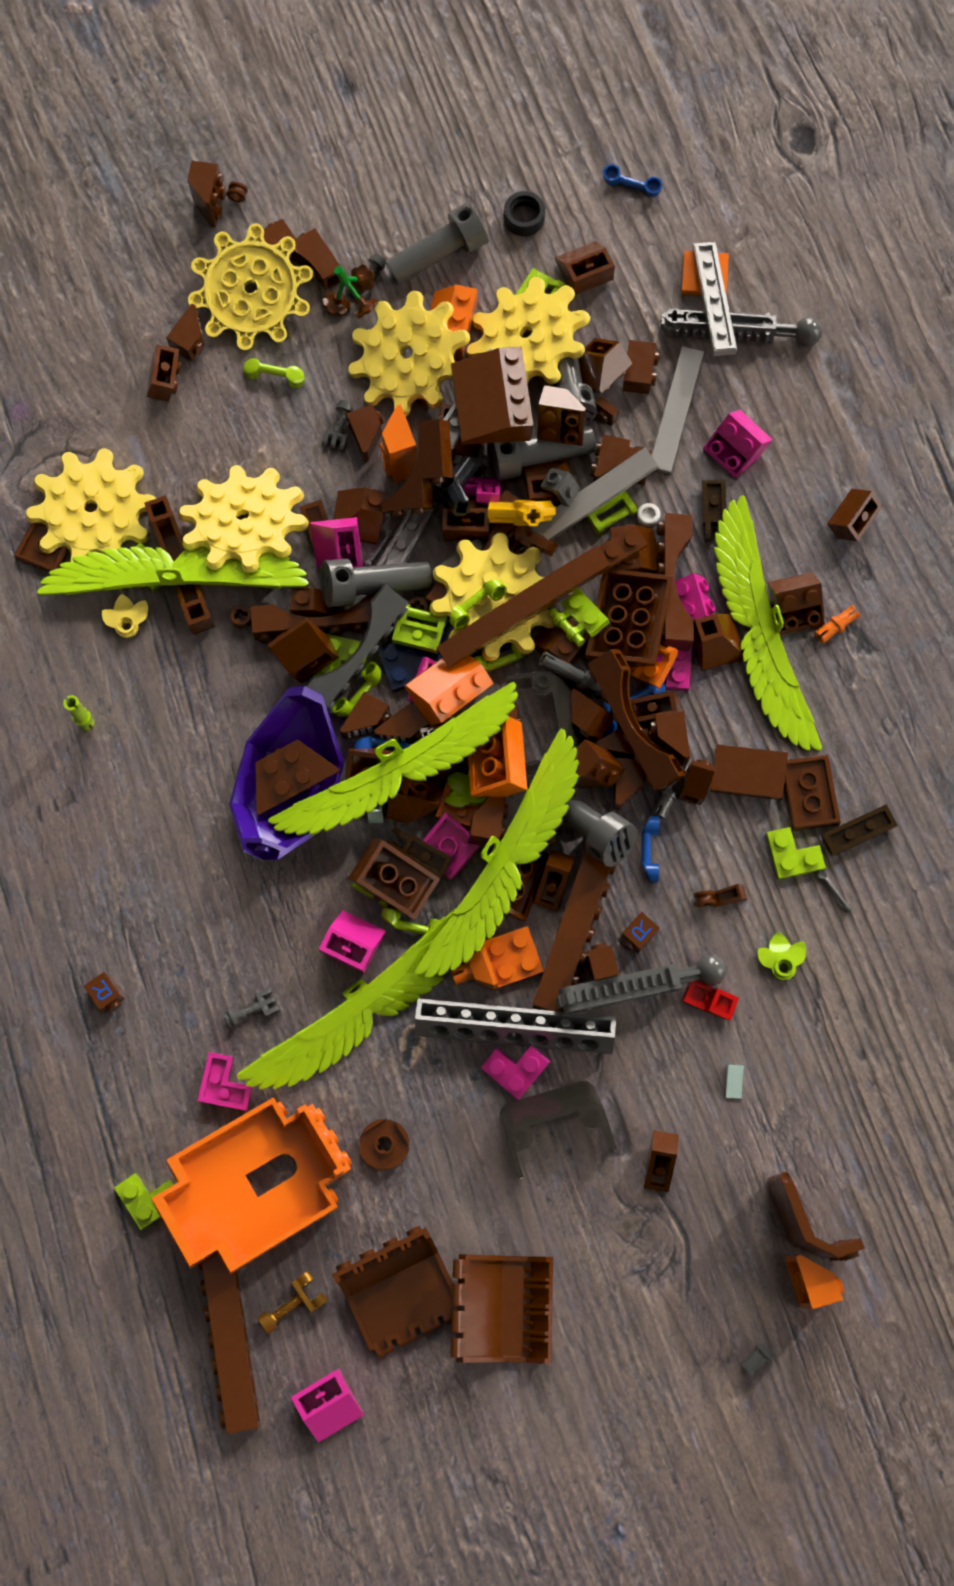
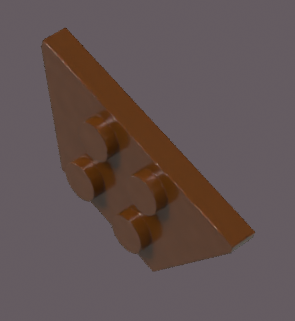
(289, 774)

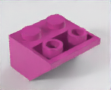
(737, 443)
(337, 541)
(352, 942)
(327, 1405)

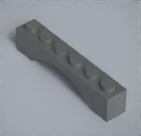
(383, 611)

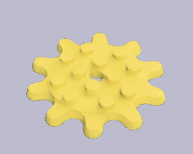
(244, 264)
(543, 315)
(404, 329)
(89, 483)
(247, 538)
(479, 567)

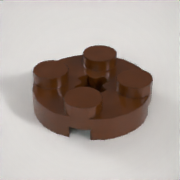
(529, 537)
(370, 1140)

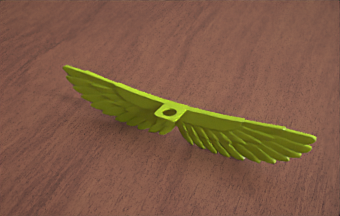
(155, 567)
(748, 600)
(420, 760)
(498, 883)
(348, 1023)

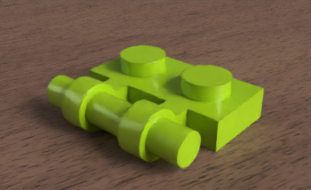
(585, 614)

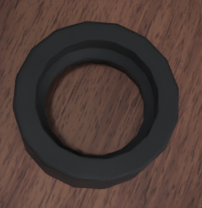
(522, 228)

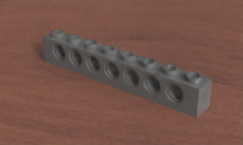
(515, 1026)

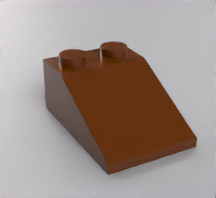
(393, 878)

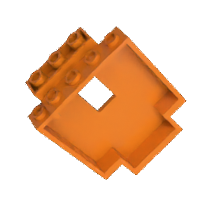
(216, 1206)

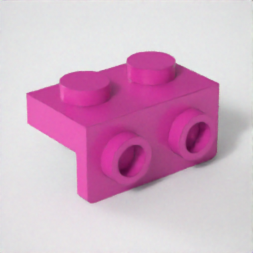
(694, 596)

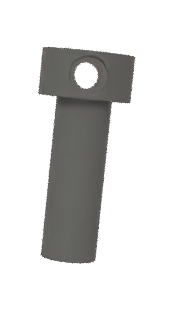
(463, 231)
(572, 380)
(509, 457)
(343, 582)
(607, 836)

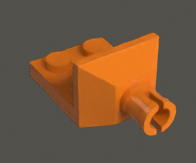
(502, 961)

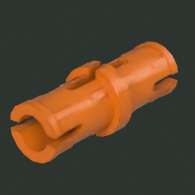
(836, 624)

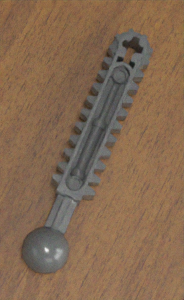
(745, 327)
(638, 985)

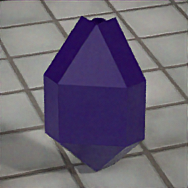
(299, 716)

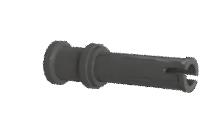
(580, 677)

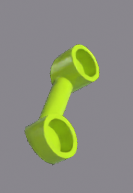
(294, 375)
(494, 589)
(502, 661)
(372, 675)
(393, 917)

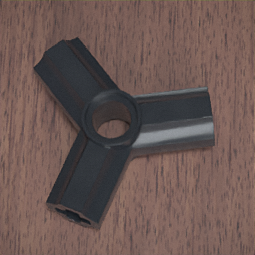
(453, 490)

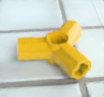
(521, 512)

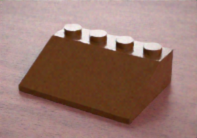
(492, 397)
(636, 613)

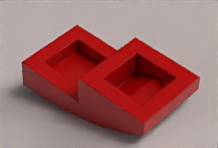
(710, 1000)

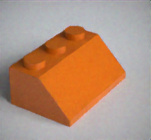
(464, 303)
(398, 446)
(445, 690)
(499, 765)
(813, 1283)

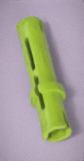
(78, 713)

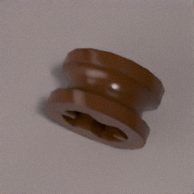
(237, 191)
(417, 600)
(237, 623)
(704, 898)

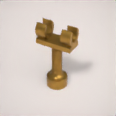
(269, 1320)

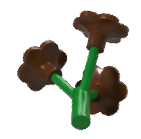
(361, 280)

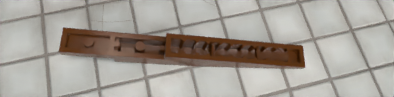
(541, 596)

